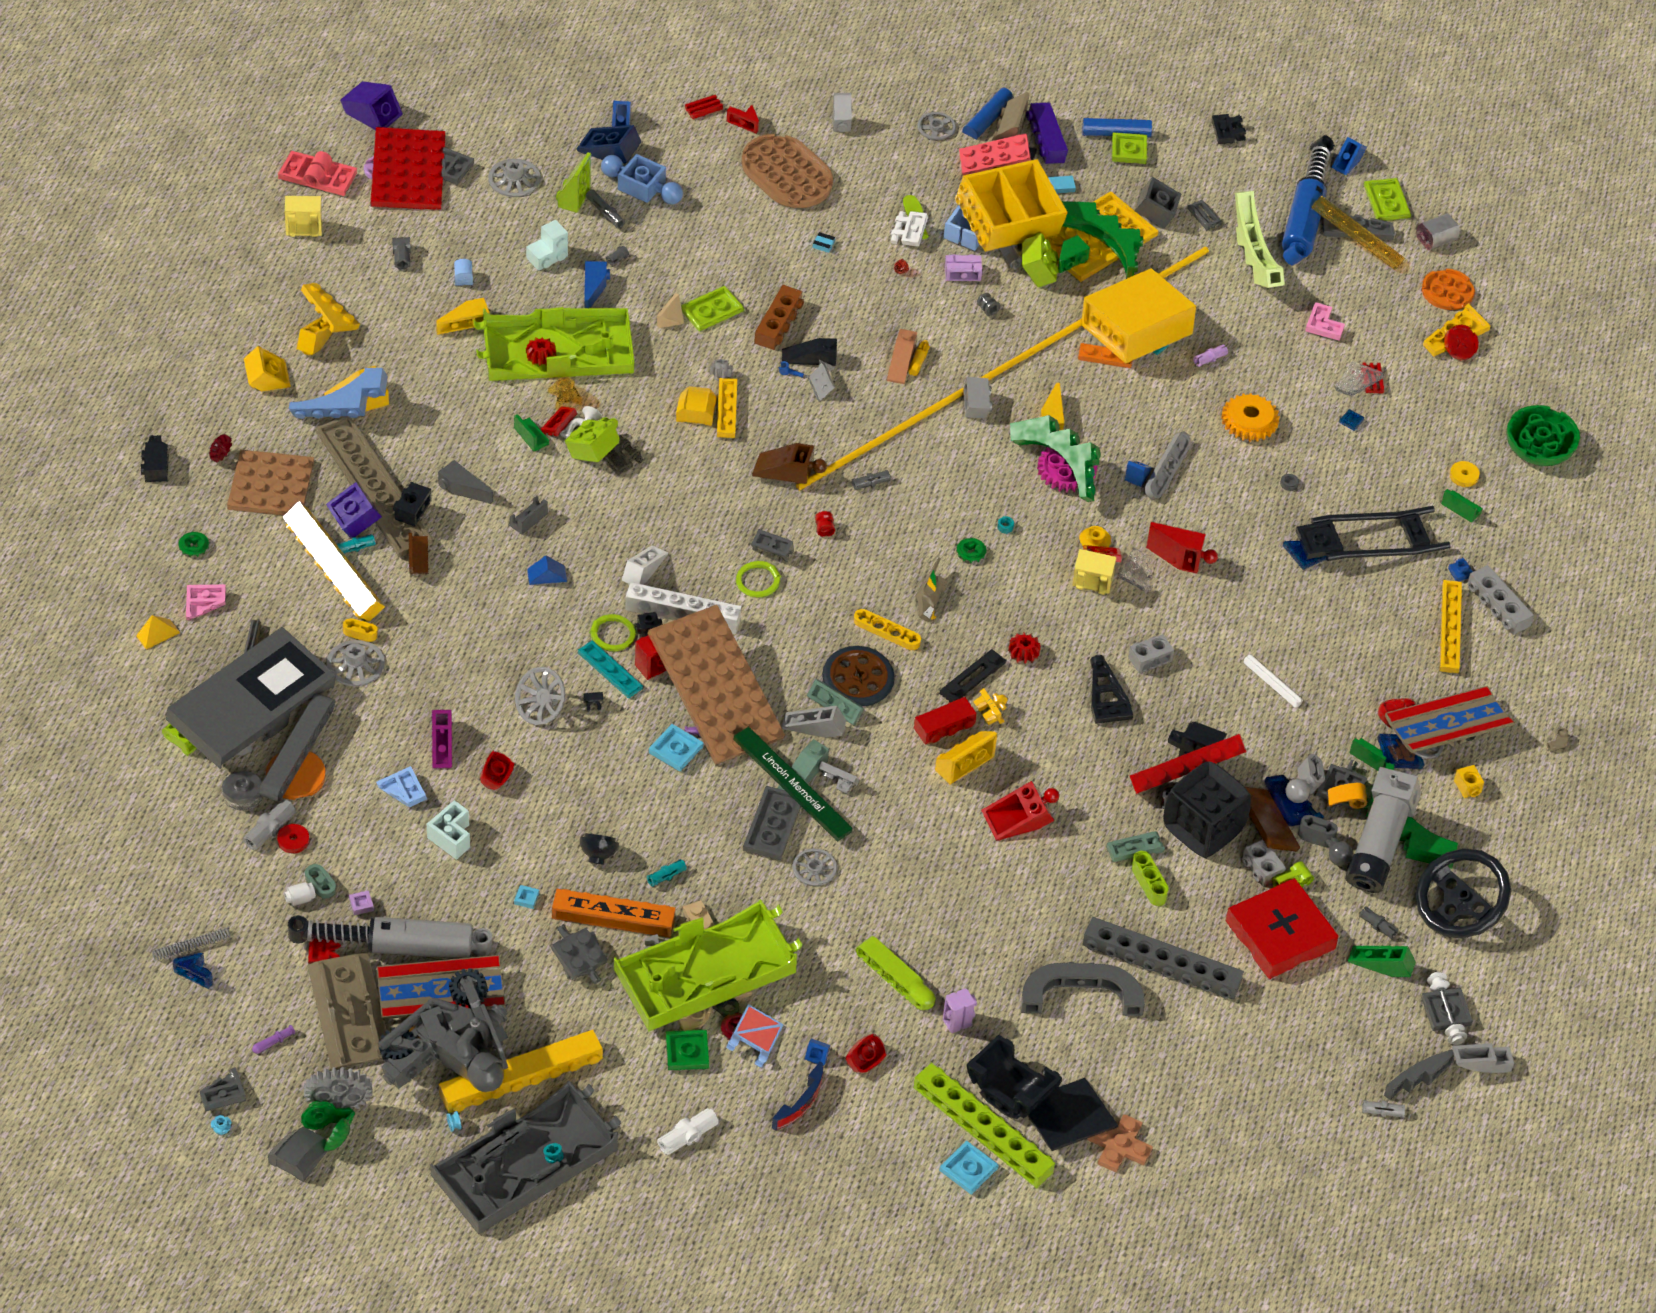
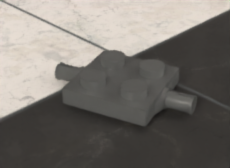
(1339, 776)
(579, 953)

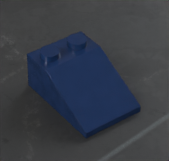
(613, 140)

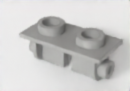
(1015, 256)

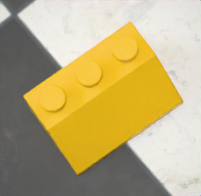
(966, 756)

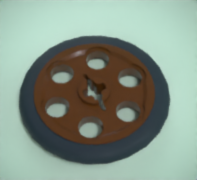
(875, 661)

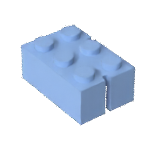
(958, 230)

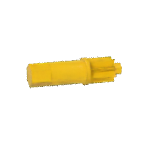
(918, 359)

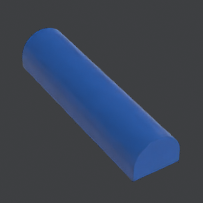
(987, 114)
(1107, 127)

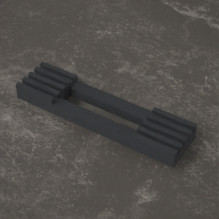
(991, 661)

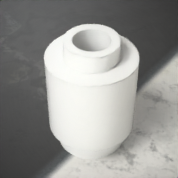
(299, 893)

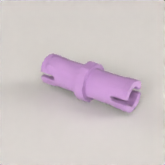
(1210, 355)

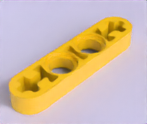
(889, 627)

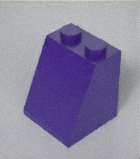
(372, 104)

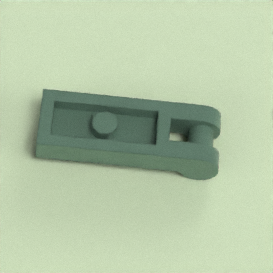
(1127, 847)

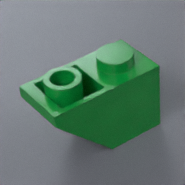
(1073, 253)

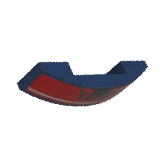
(788, 1115)

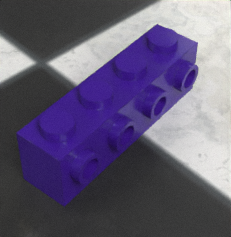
(1047, 133)

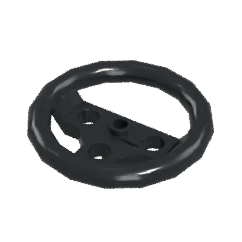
(1462, 896)

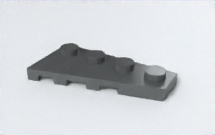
(1381, 229)

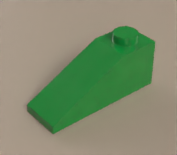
(1387, 960)

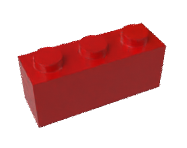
(945, 721)

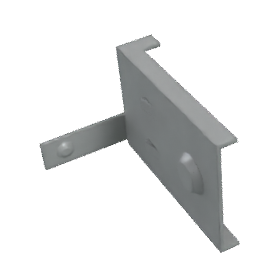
(821, 380)

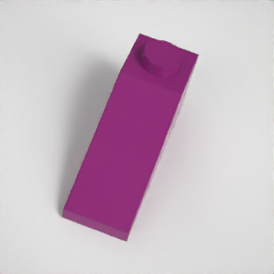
(441, 738)

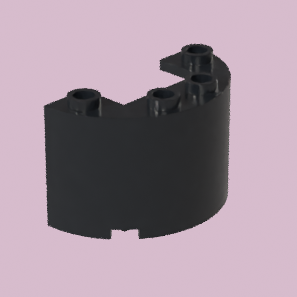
(1008, 1082)

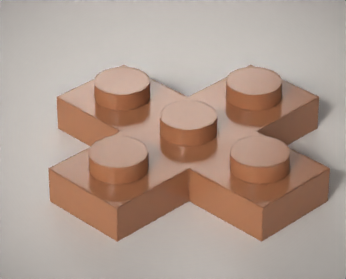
(1121, 1144)

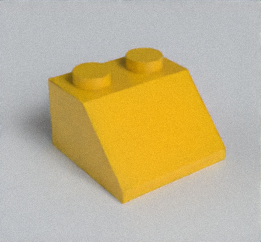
(266, 370)

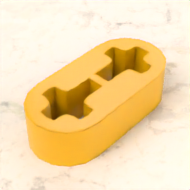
(360, 630)

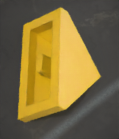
(156, 631)

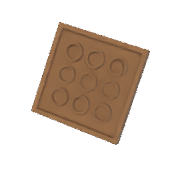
(269, 482)

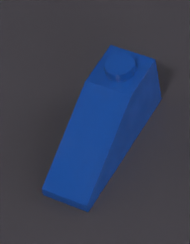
(595, 281)

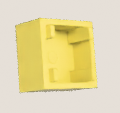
(303, 216)
(1094, 571)

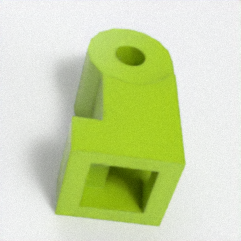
(178, 739)

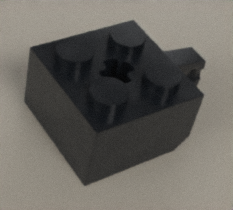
(1195, 737)

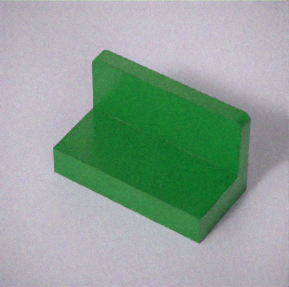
(530, 433)
(1461, 505)
(1368, 753)

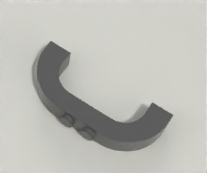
(1083, 976)

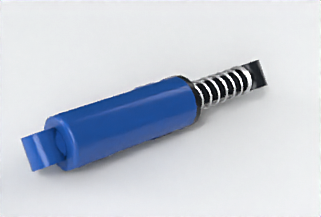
(1304, 220)

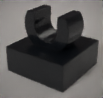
(593, 698)

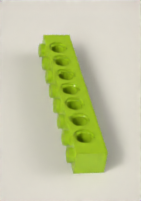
(973, 1121)

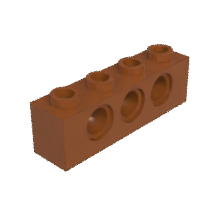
(778, 317)

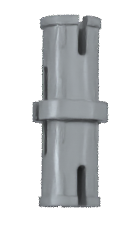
(1369, 1107)

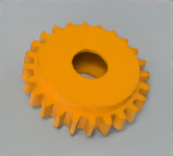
(1250, 417)

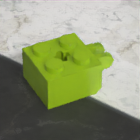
(1039, 260)
(593, 439)

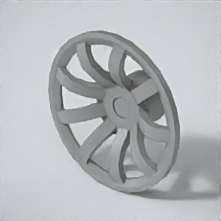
(514, 173)
(355, 658)
(543, 697)

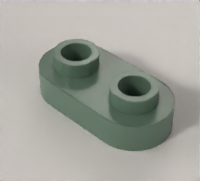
(321, 882)

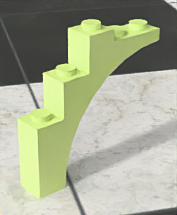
(1249, 234)

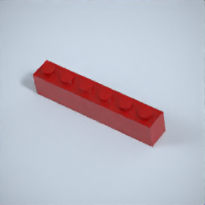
(1186, 763)

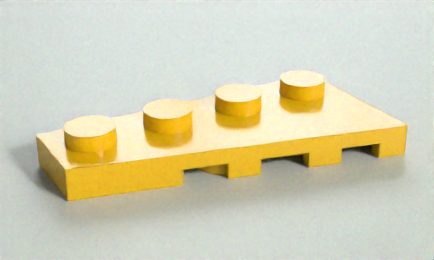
(332, 312)
(1467, 317)

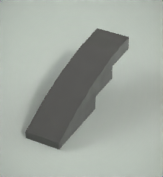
(1425, 1071)

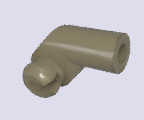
(1561, 740)

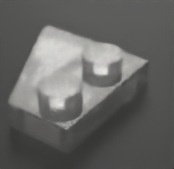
(1357, 378)

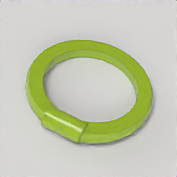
(758, 564)
(612, 617)

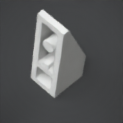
(643, 565)

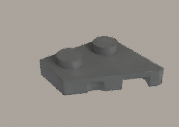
(455, 166)
(223, 1092)

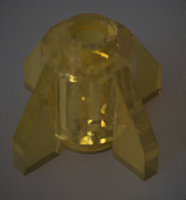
(565, 392)

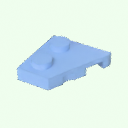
(403, 787)

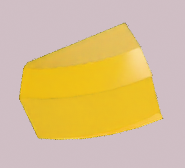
(696, 406)

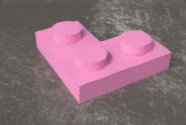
(1321, 325)

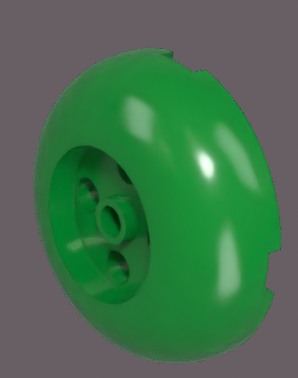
(1553, 435)

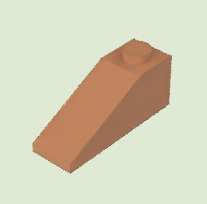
(902, 356)

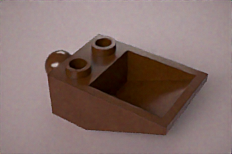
(789, 463)

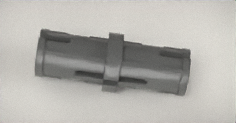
(859, 483)
(1378, 922)

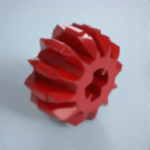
(539, 350)
(1024, 647)

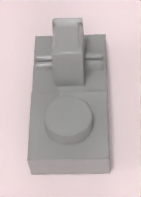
(845, 780)

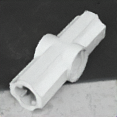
(687, 1131)

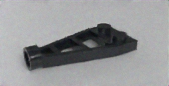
(1108, 711)

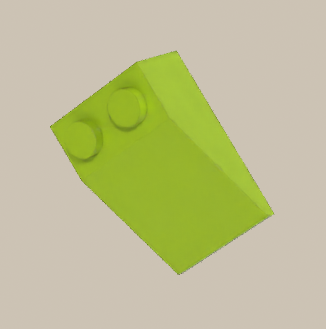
(576, 186)

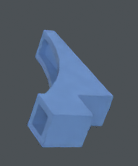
(347, 400)

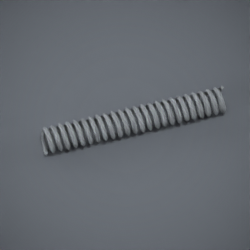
(164, 949)

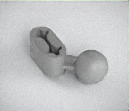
(1310, 778)

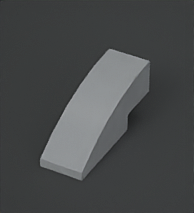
(1484, 1058)

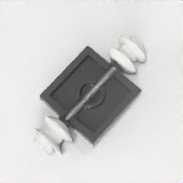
(1446, 1009)

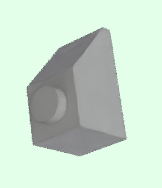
(842, 112)

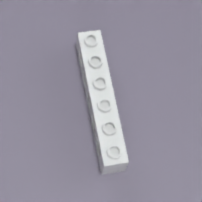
(676, 605)

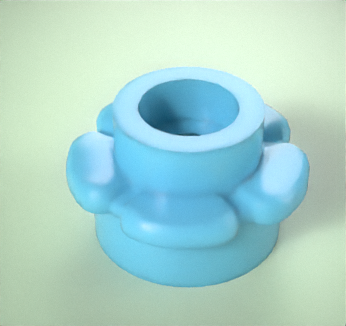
(221, 1129)

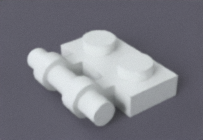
(913, 230)

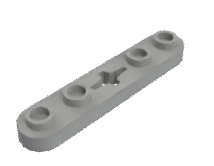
(1161, 475)

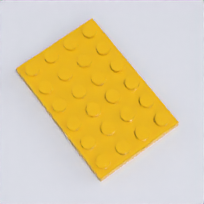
(1100, 254)

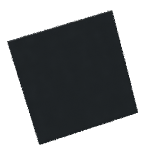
(1071, 1115)

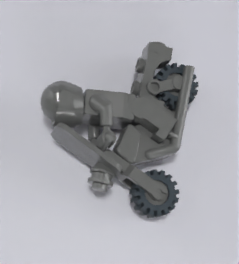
(446, 1035)

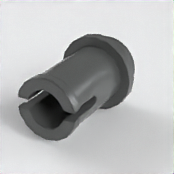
(619, 254)

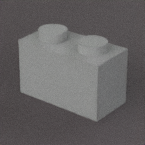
(977, 397)

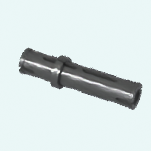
(609, 212)
(506, 1138)

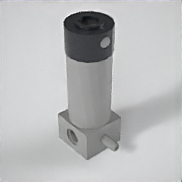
(1394, 799)

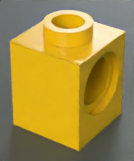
(1469, 781)

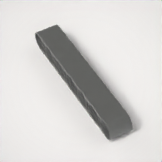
(297, 747)

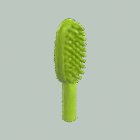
(912, 204)

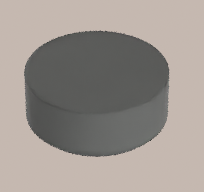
(1289, 482)

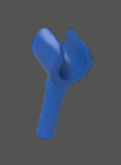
(785, 370)

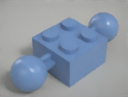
(642, 178)

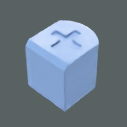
(463, 272)

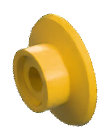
(1088, 537)

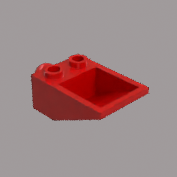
(1179, 547)
(1014, 812)

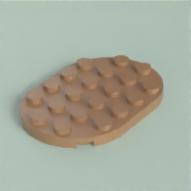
(787, 171)

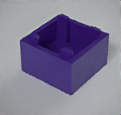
(353, 510)

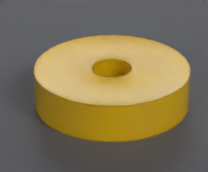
(1457, 476)

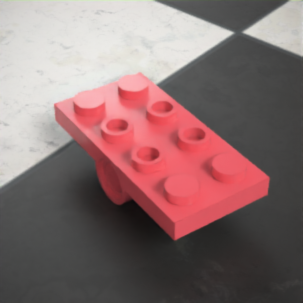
(995, 154)
(317, 172)

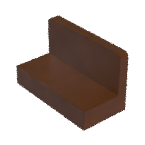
(418, 554)

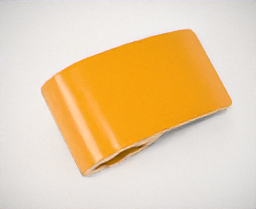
(1351, 792)

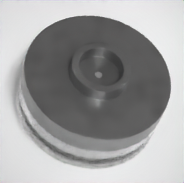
(242, 790)

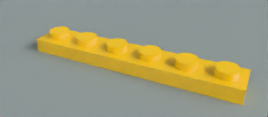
(1450, 626)

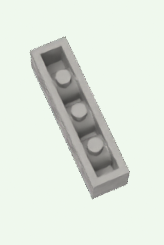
(1500, 600)

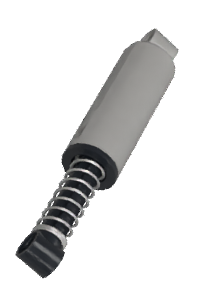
(399, 936)

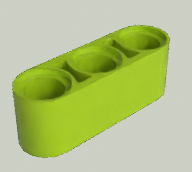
(1150, 878)

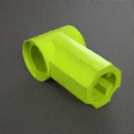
(1298, 871)

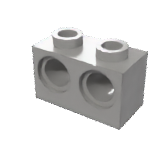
(1151, 653)
(1262, 862)

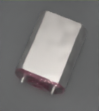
(1437, 231)

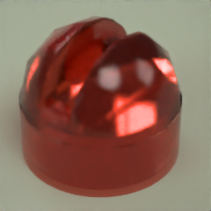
(901, 266)

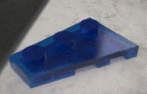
(1291, 811)

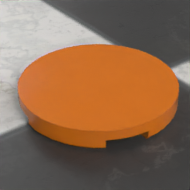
(1448, 289)
(308, 778)

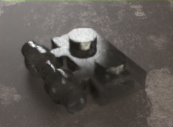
(618, 461)

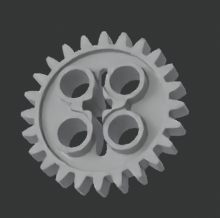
(339, 1087)

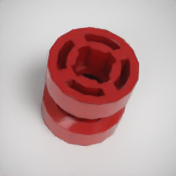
(824, 522)

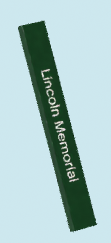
(793, 784)

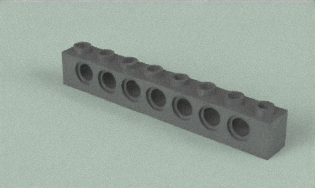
(1163, 958)

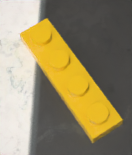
(727, 408)

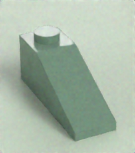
(809, 761)

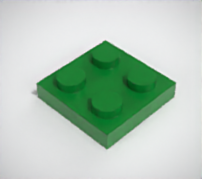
(687, 1050)

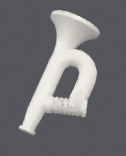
(589, 413)

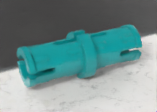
(356, 544)
(666, 872)

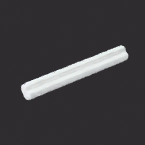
(1273, 681)

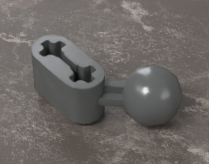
(1324, 834)

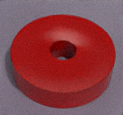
(293, 846)

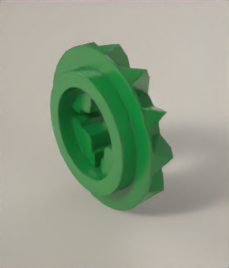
(193, 537)
(969, 544)

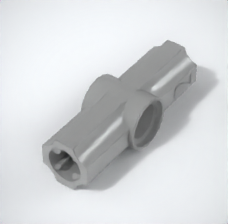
(269, 824)

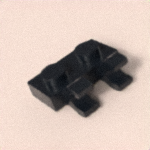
(1224, 131)

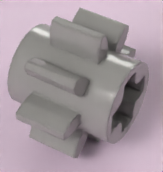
(721, 369)

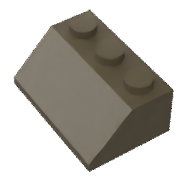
(1012, 117)

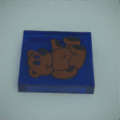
(1397, 753)

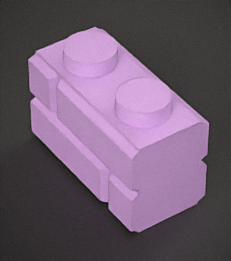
(963, 267)
(959, 1010)

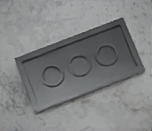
(772, 824)

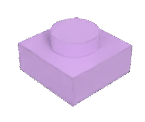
(361, 902)

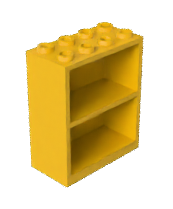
(1010, 204)
(1138, 315)

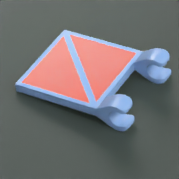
(756, 1031)

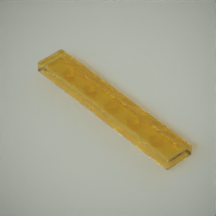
(1358, 233)

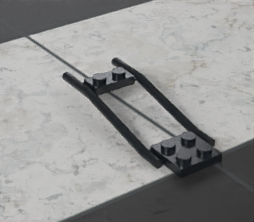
(1323, 540)

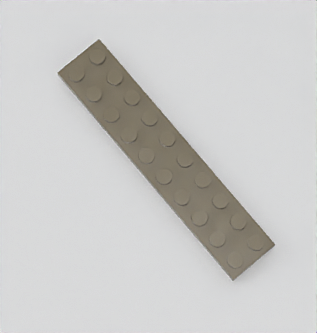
(362, 466)

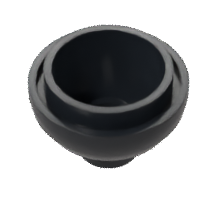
(598, 847)

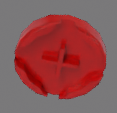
(1461, 342)

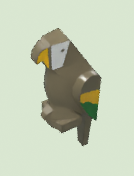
(929, 593)

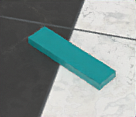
(610, 669)

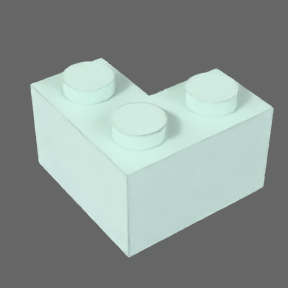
(550, 248)
(448, 830)

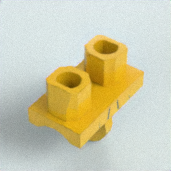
(985, 701)

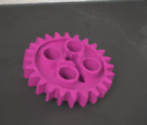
(1057, 471)

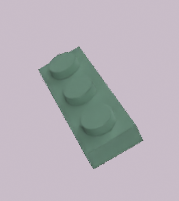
(829, 697)

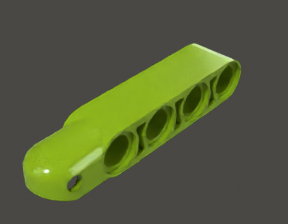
(896, 972)

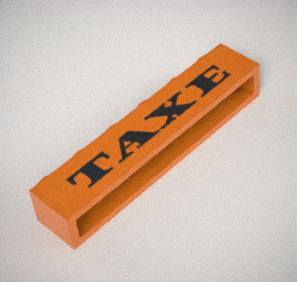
(613, 912)

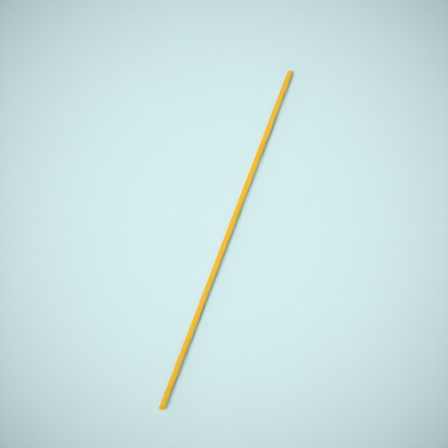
(959, 393)

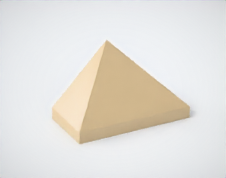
(671, 313)

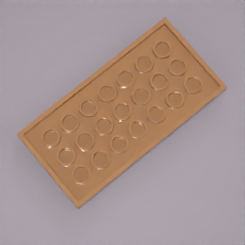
(714, 682)

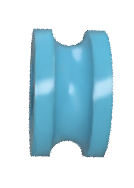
(453, 1121)

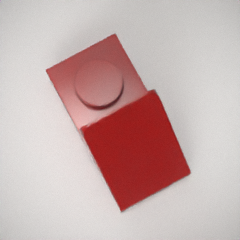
(746, 120)

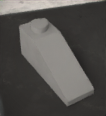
(817, 722)

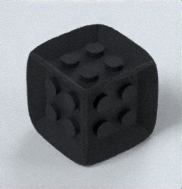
(1207, 809)

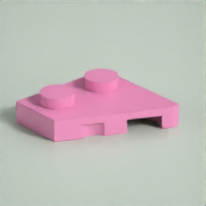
(204, 599)

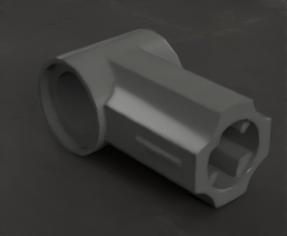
(401, 252)

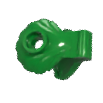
(323, 1113)

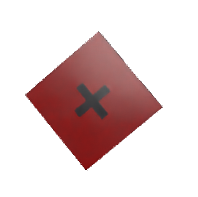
(1282, 928)

